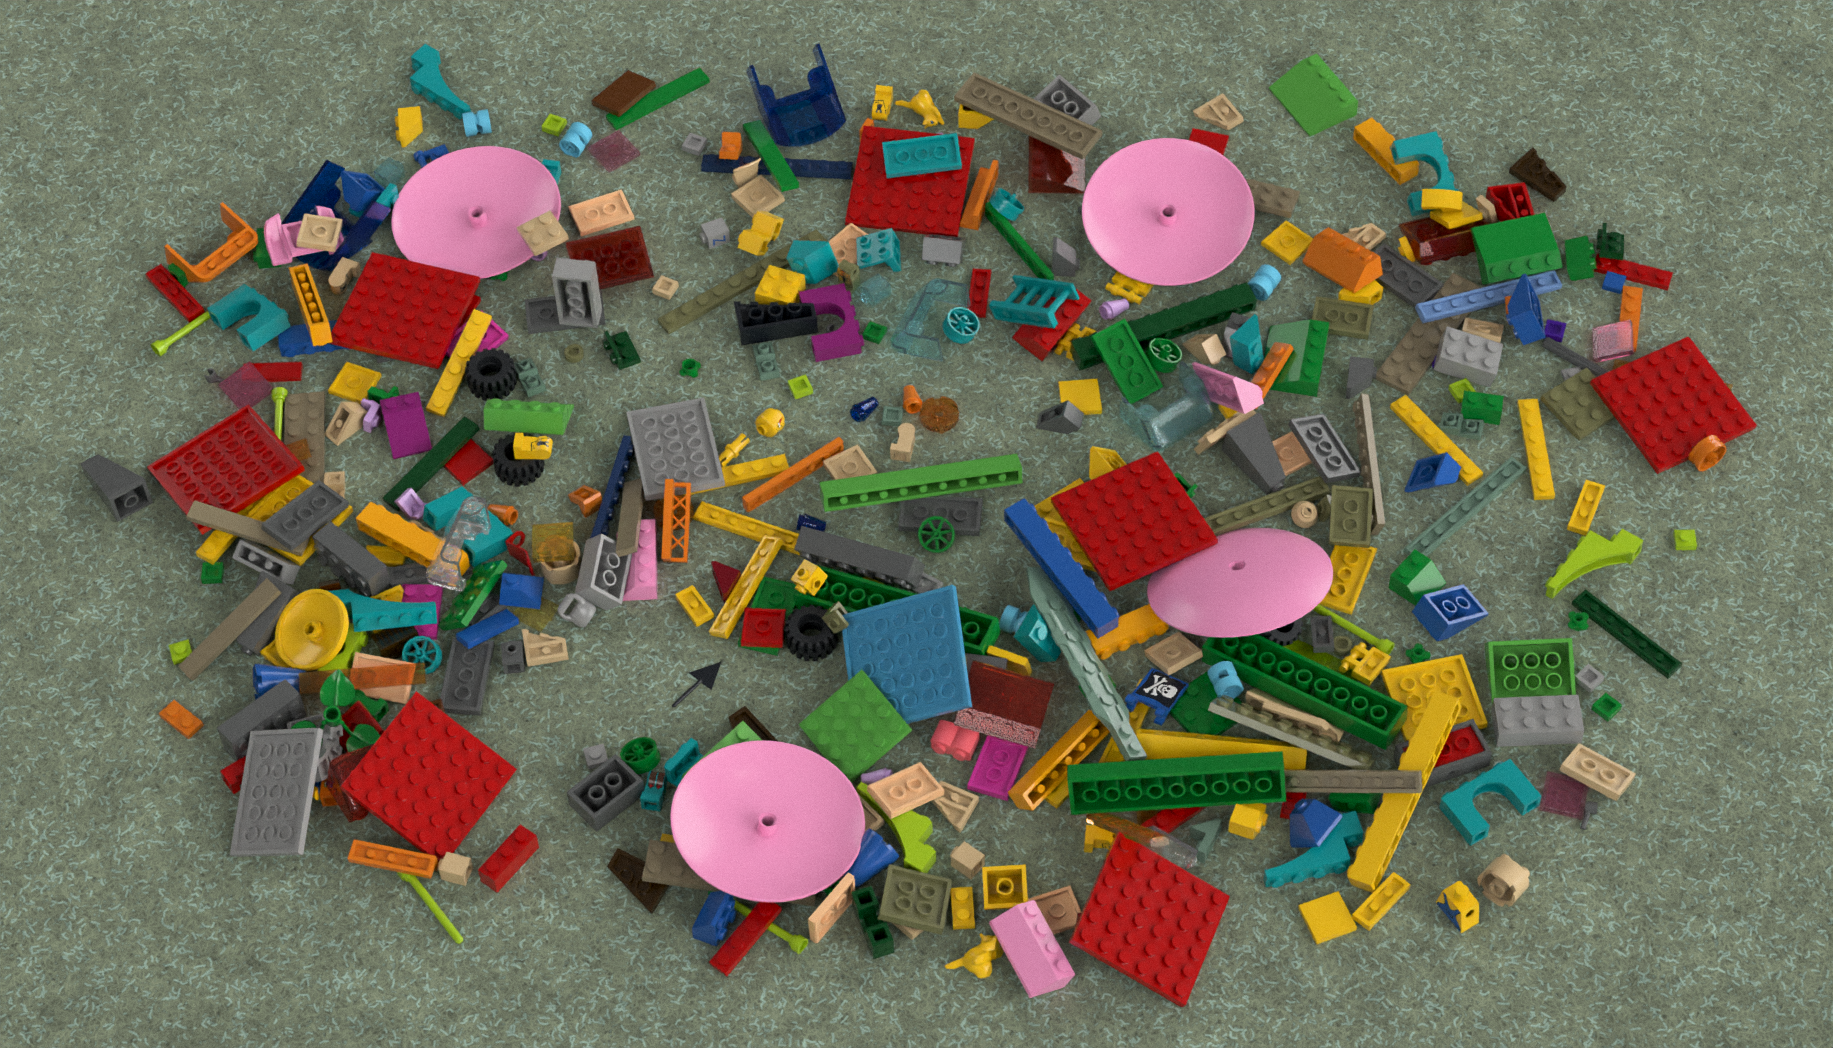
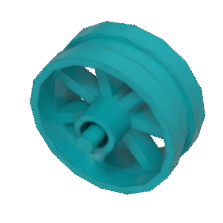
(1007, 204)
(962, 320)
(423, 655)

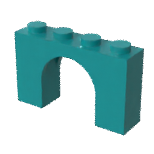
(1428, 149)
(245, 302)
(484, 547)
(1503, 779)

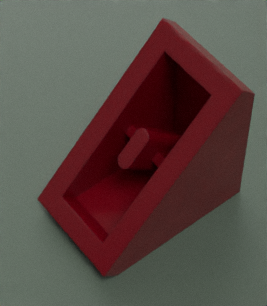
(725, 578)

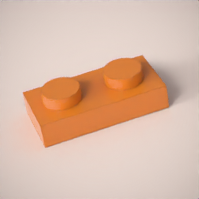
(181, 719)

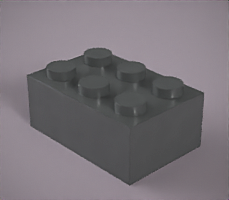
(605, 792)

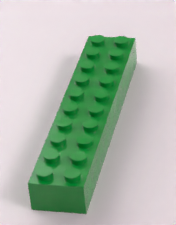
(858, 593)
(1310, 687)
(1176, 783)

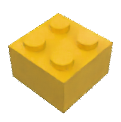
(780, 286)

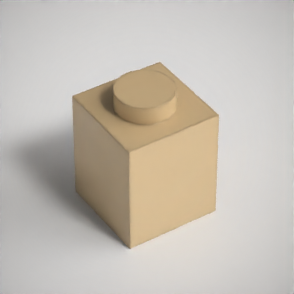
(967, 860)
(455, 868)

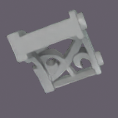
(330, 746)

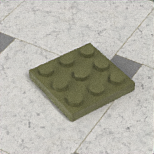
(1578, 405)
(915, 899)

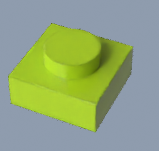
(554, 125)
(800, 387)
(1457, 389)
(1685, 540)
(180, 651)

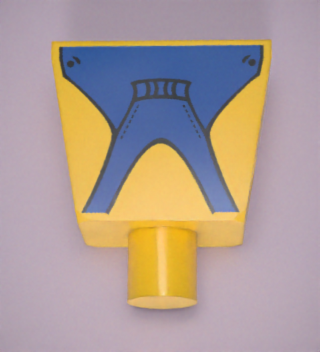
(1458, 902)

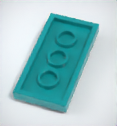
(922, 155)

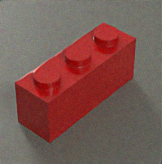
(508, 858)

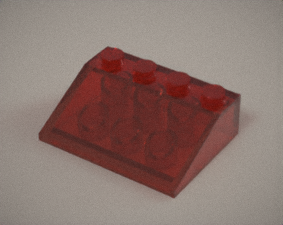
(1054, 170)
(1435, 242)
(618, 256)
(1005, 704)

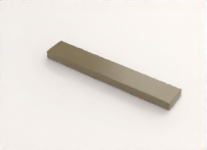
(630, 518)
(236, 525)
(229, 629)

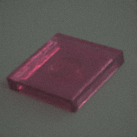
(613, 151)
(1612, 341)
(246, 386)
(1563, 796)

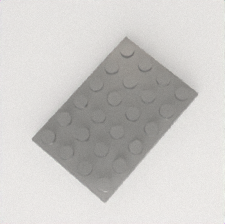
(676, 445)
(276, 792)

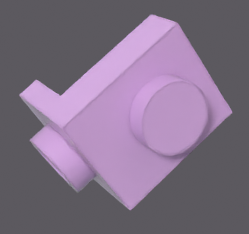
(373, 415)
(411, 504)

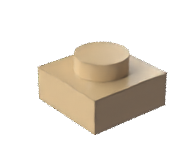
(665, 287)

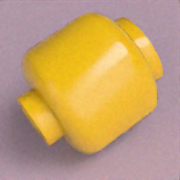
(770, 422)

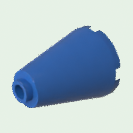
(268, 676)
(872, 857)

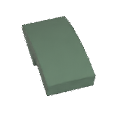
(766, 361)
(529, 377)
(1456, 425)

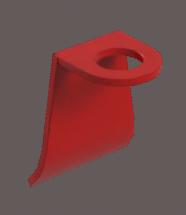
(518, 552)

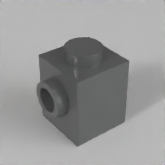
(513, 657)

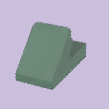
(1206, 834)

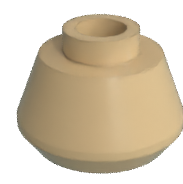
(1304, 514)

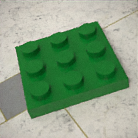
(1192, 709)

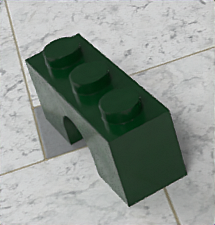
(874, 930)

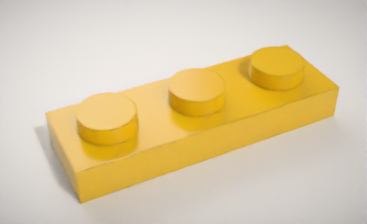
(1586, 507)
(1381, 901)

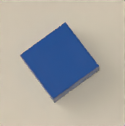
(1614, 282)

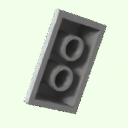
(1069, 100)

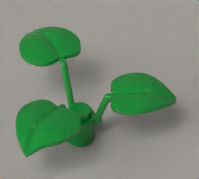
(336, 692)

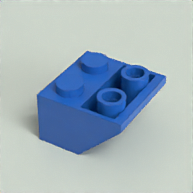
(714, 918)

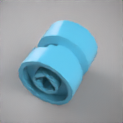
(476, 123)
(575, 139)
(1264, 282)
(1011, 619)
(1225, 679)

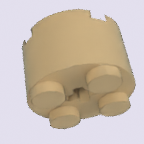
(563, 571)
(1504, 881)

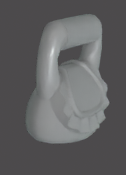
(581, 613)

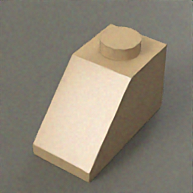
(1205, 348)
(345, 422)

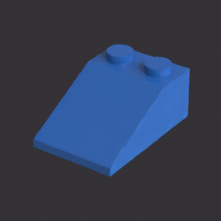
(1525, 313)
(1448, 611)

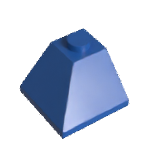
(359, 189)
(1433, 473)
(521, 590)
(1311, 823)

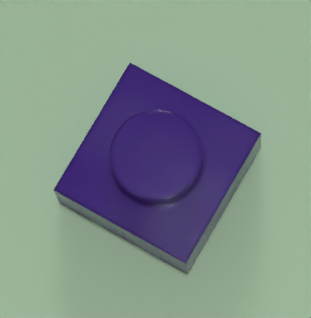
(1555, 330)

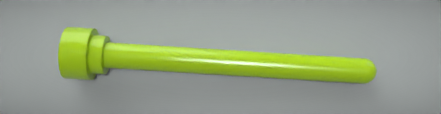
(161, 347)
(278, 398)
(1384, 645)
(439, 914)
(796, 942)

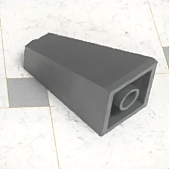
(1255, 454)
(117, 486)
(262, 629)

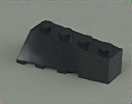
(774, 321)

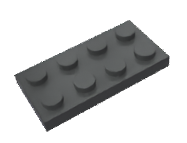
(1406, 278)
(543, 315)
(1324, 448)
(960, 511)
(305, 515)
(466, 677)

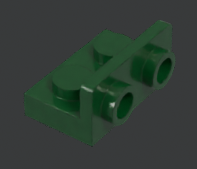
(1610, 244)
(621, 350)

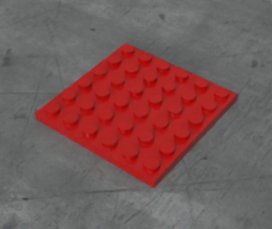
(906, 203)
(404, 310)
(1672, 403)
(227, 465)
(1134, 521)
(428, 778)
(1150, 919)

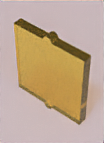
(537, 617)

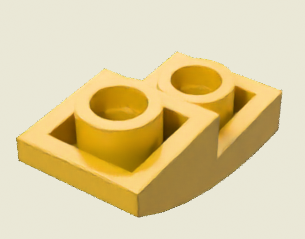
(1442, 199)

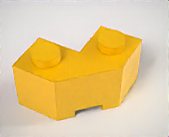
(764, 229)
(1248, 820)

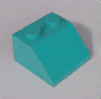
(812, 259)
(1247, 346)
(1037, 637)

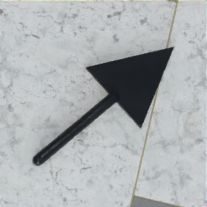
(704, 675)

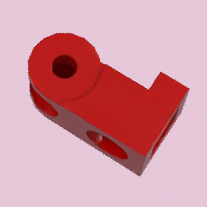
(233, 775)

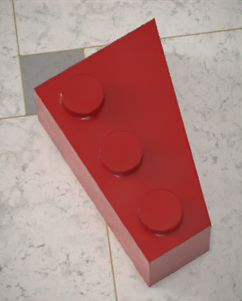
(1510, 201)

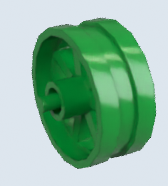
(1163, 355)
(936, 534)
(642, 754)

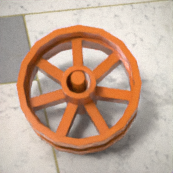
(1707, 453)

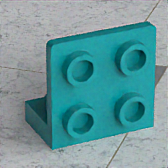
(879, 248)

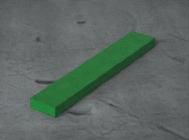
(660, 98)
(771, 156)
(1017, 243)

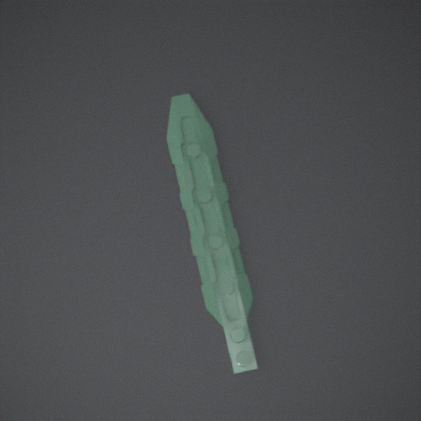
(1084, 663)

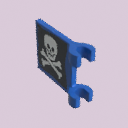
(1157, 692)

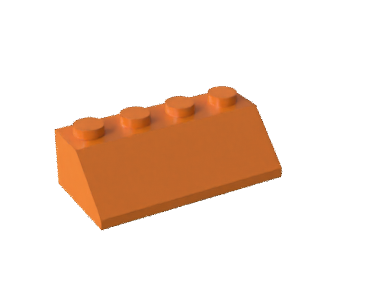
(1342, 260)

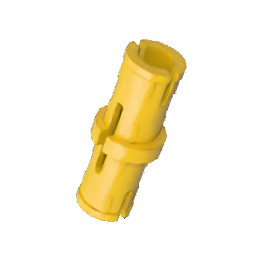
(732, 450)

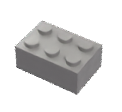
(1468, 356)
(602, 573)

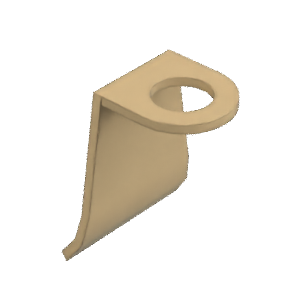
(745, 173)

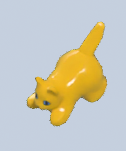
(924, 106)
(979, 958)

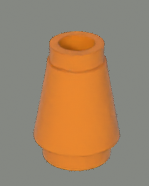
(911, 399)
(506, 514)

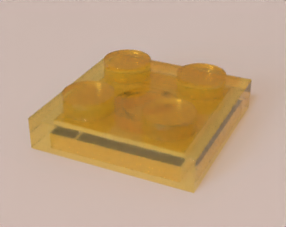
(552, 542)

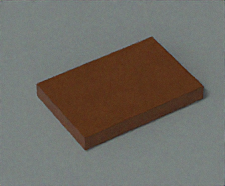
(623, 93)

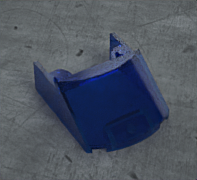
(803, 116)
(325, 193)

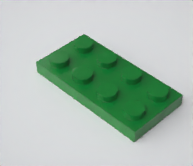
(1126, 361)
(475, 592)
(773, 595)

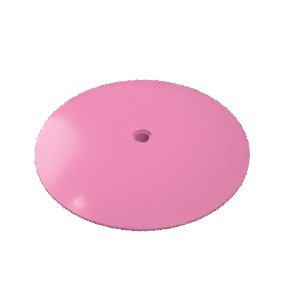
(1173, 177)
(468, 208)
(1242, 584)
(802, 798)

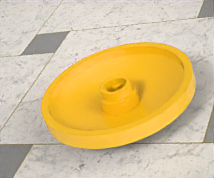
(311, 629)

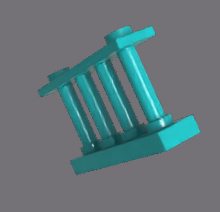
(1036, 314)

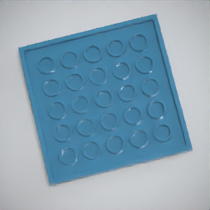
(912, 653)

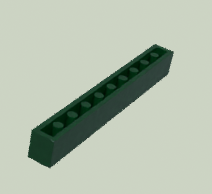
(1175, 321)

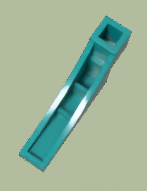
(430, 84)
(382, 614)
(1318, 861)

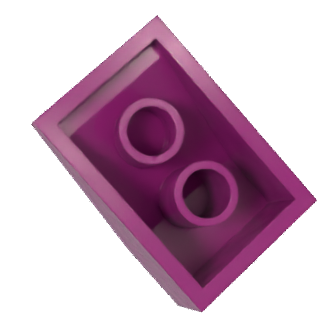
(406, 425)

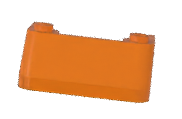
(237, 245)

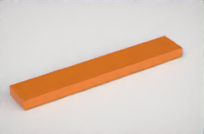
(791, 475)

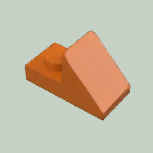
(731, 145)
(587, 499)

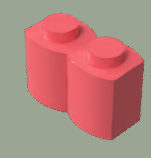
(954, 740)

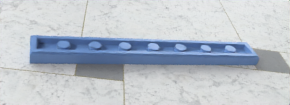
(1483, 297)

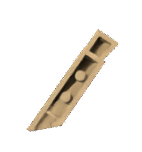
(1263, 701)

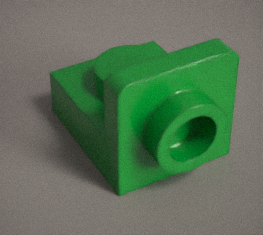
(379, 394)

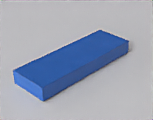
(487, 628)

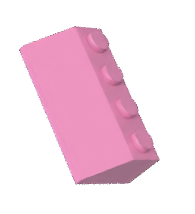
(1229, 390)
(642, 573)
(1032, 949)

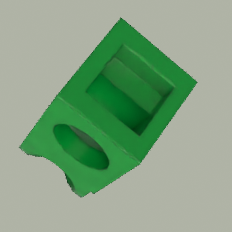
(377, 709)

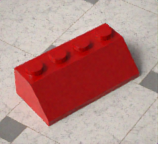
(1042, 340)

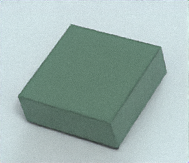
(892, 416)

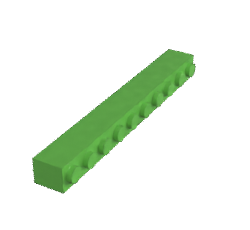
(920, 482)

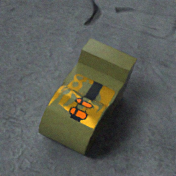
(849, 275)

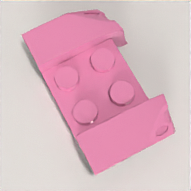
(282, 239)

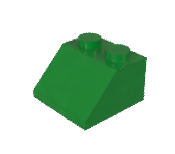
(1416, 577)

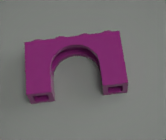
(846, 339)

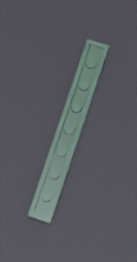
(1467, 507)

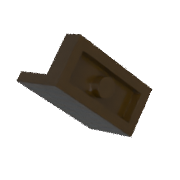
(392, 641)

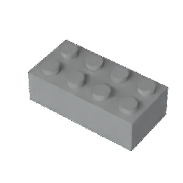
(577, 292)
(1537, 720)

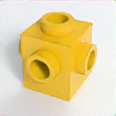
(808, 578)

